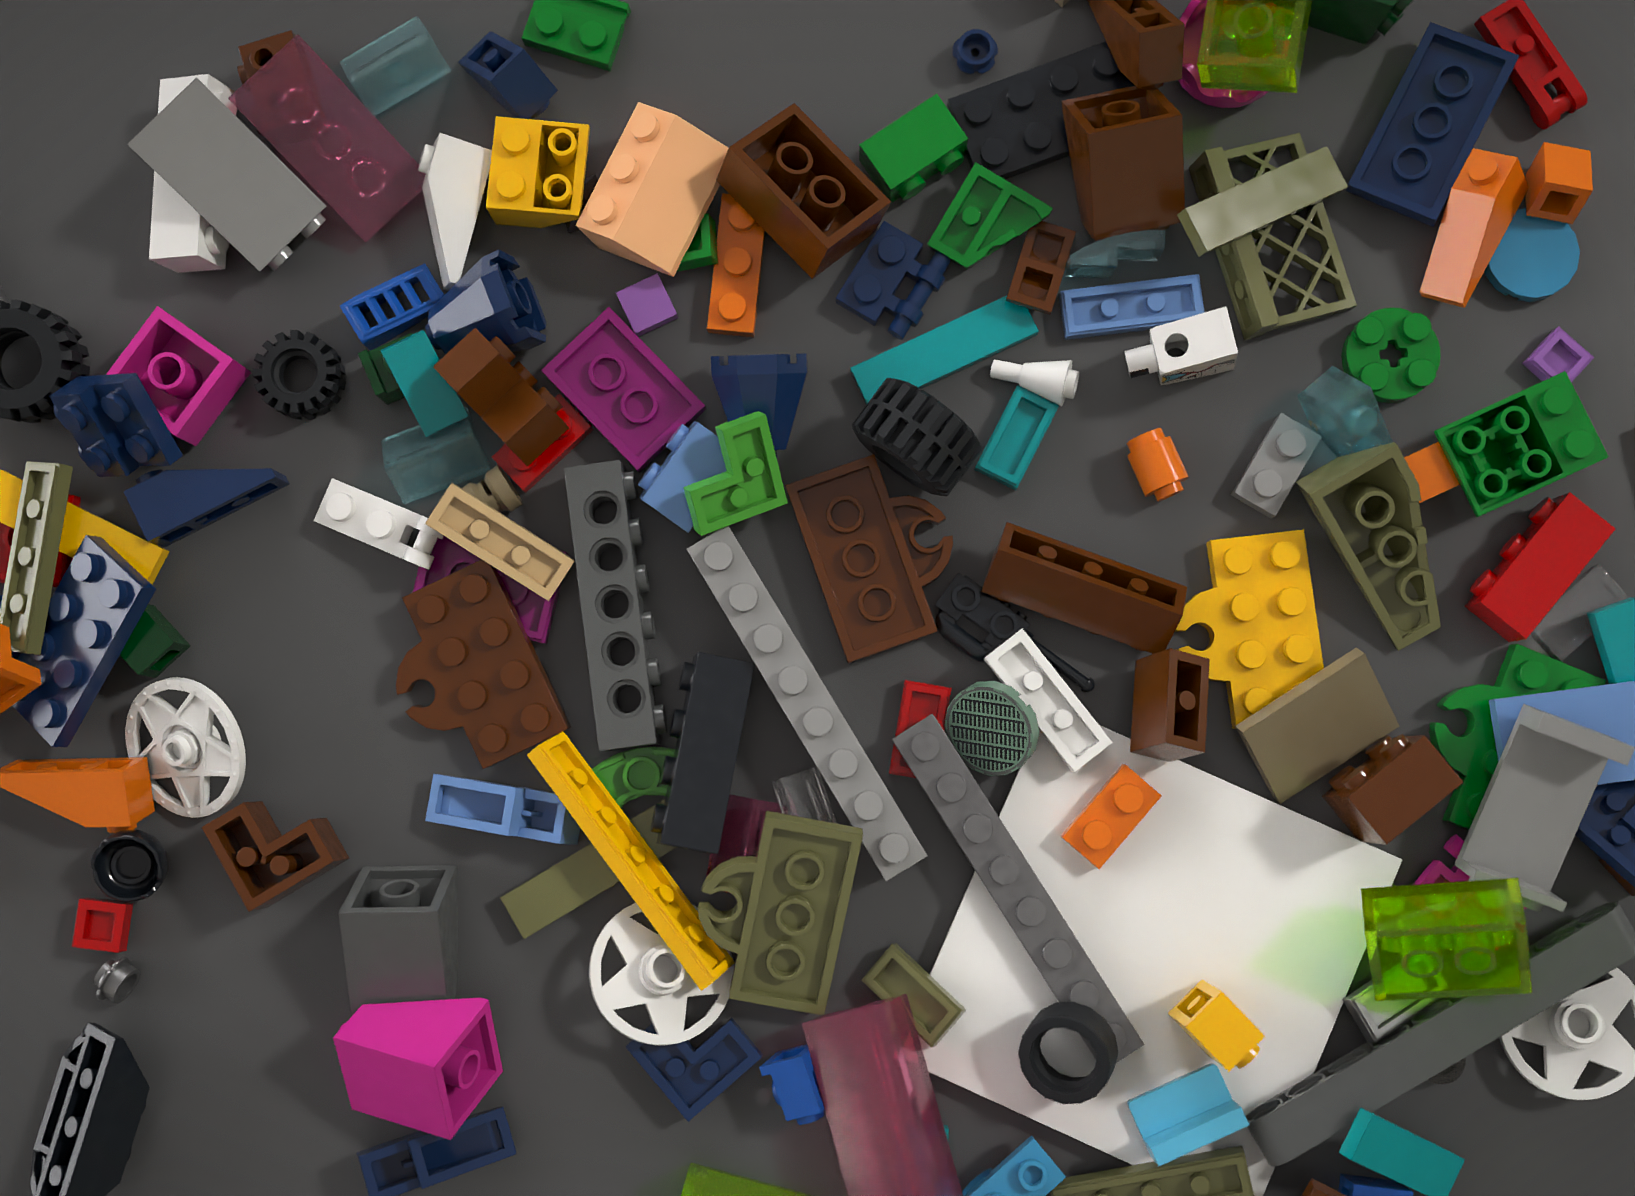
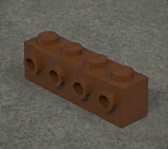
(1085, 589)

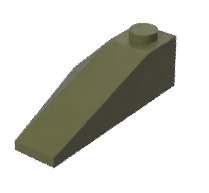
(1376, 526)

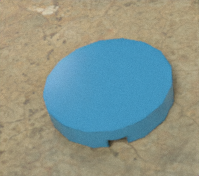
(1533, 258)

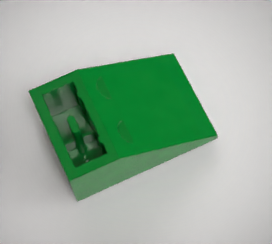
(1521, 444)

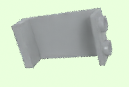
(229, 176)
(1537, 803)

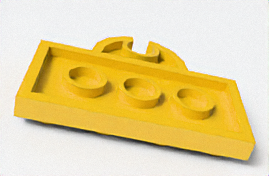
(1257, 619)

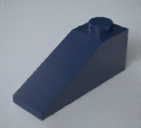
(185, 501)

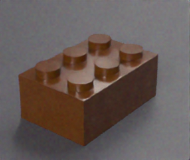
(802, 190)

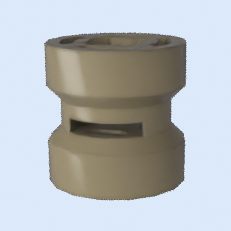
(495, 491)

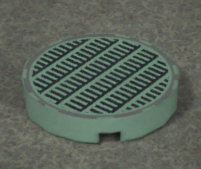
(992, 728)

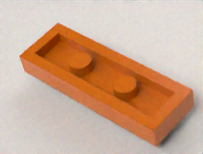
(737, 272)

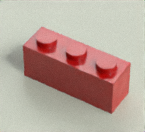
(1538, 566)

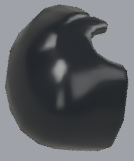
(129, 865)

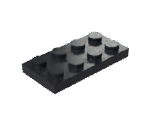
(1021, 119)

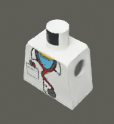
(1204, 339)

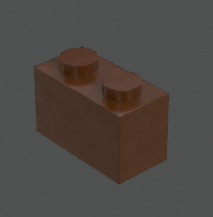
(1170, 705)

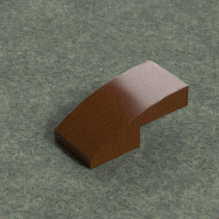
(1041, 267)

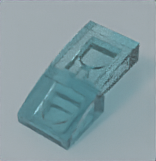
(1101, 257)

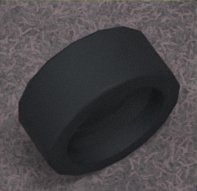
(1049, 1081)

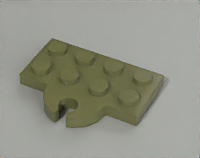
(786, 911)

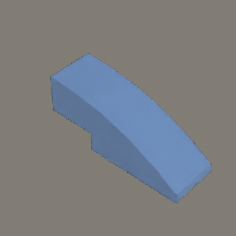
(500, 809)

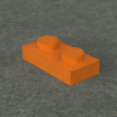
(1111, 816)

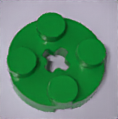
(1409, 334)

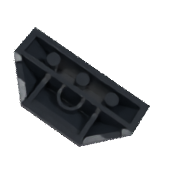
(89, 1118)

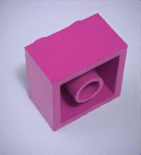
(182, 374)

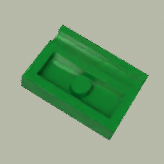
(578, 29)

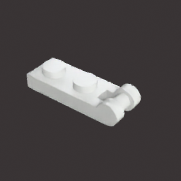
(377, 523)

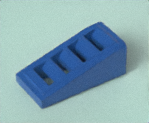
(387, 291)

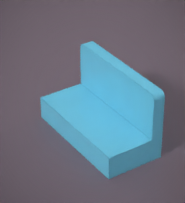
(1186, 1114)

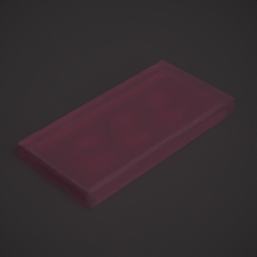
(330, 138)

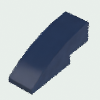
(430, 1159)

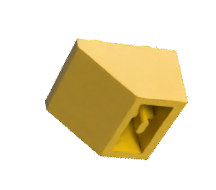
(537, 172)

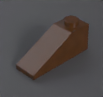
(1142, 40)

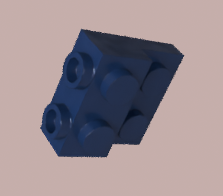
(114, 424)

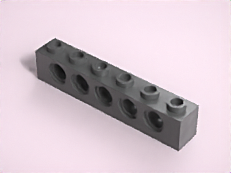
(587, 489)

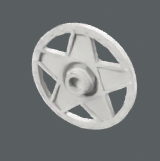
(187, 746)
(650, 978)
(1575, 1033)

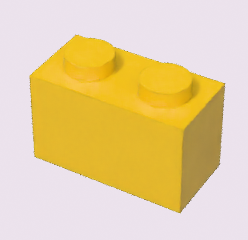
(1217, 1026)

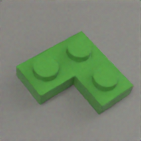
(750, 480)

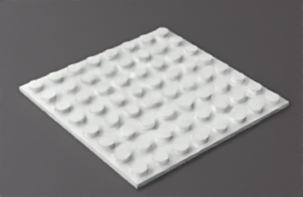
(1195, 893)

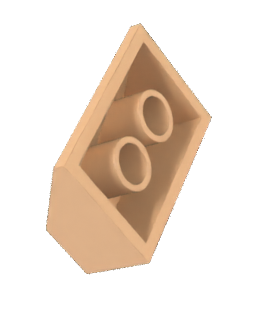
(654, 190)

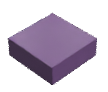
(647, 305)
(1558, 354)

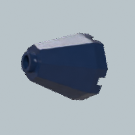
(491, 302)
(764, 385)

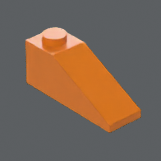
(1473, 225)
(85, 790)

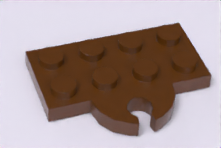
(869, 556)
(479, 666)

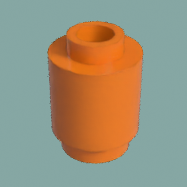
(1156, 464)

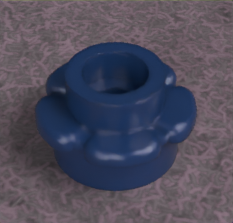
(975, 40)

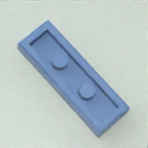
(1129, 306)

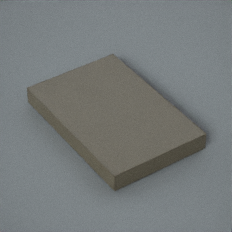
(1317, 725)

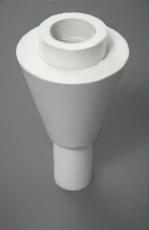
(1047, 379)

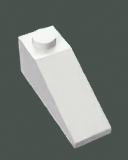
(452, 197)

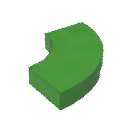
(634, 773)

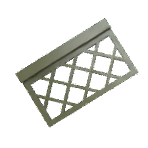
(1240, 259)

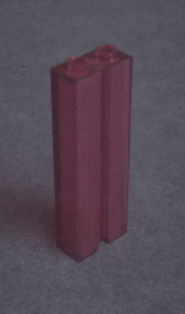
(881, 1101)

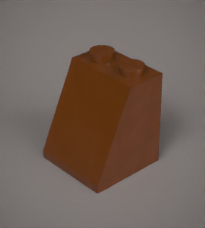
(1126, 160)

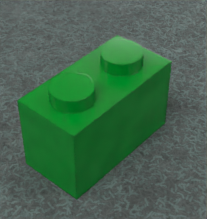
(914, 150)

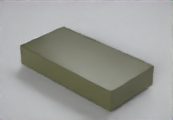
(930, 1003)

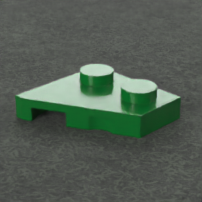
(985, 217)

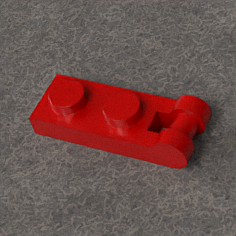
(1539, 62)

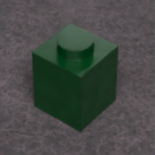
(153, 644)

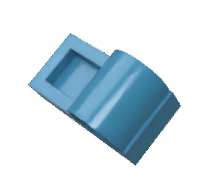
(1022, 1173)

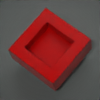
(102, 925)

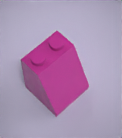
(420, 1061)

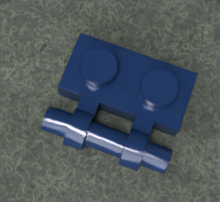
(880, 273)

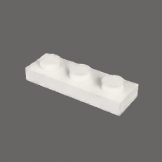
(1058, 710)

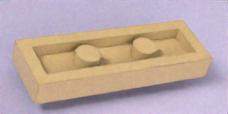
(499, 541)

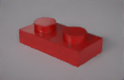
(528, 476)

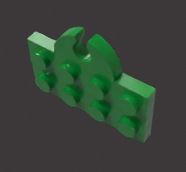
(1474, 752)

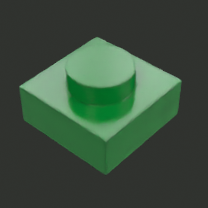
(703, 246)

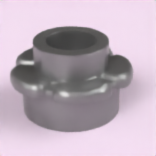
(116, 980)

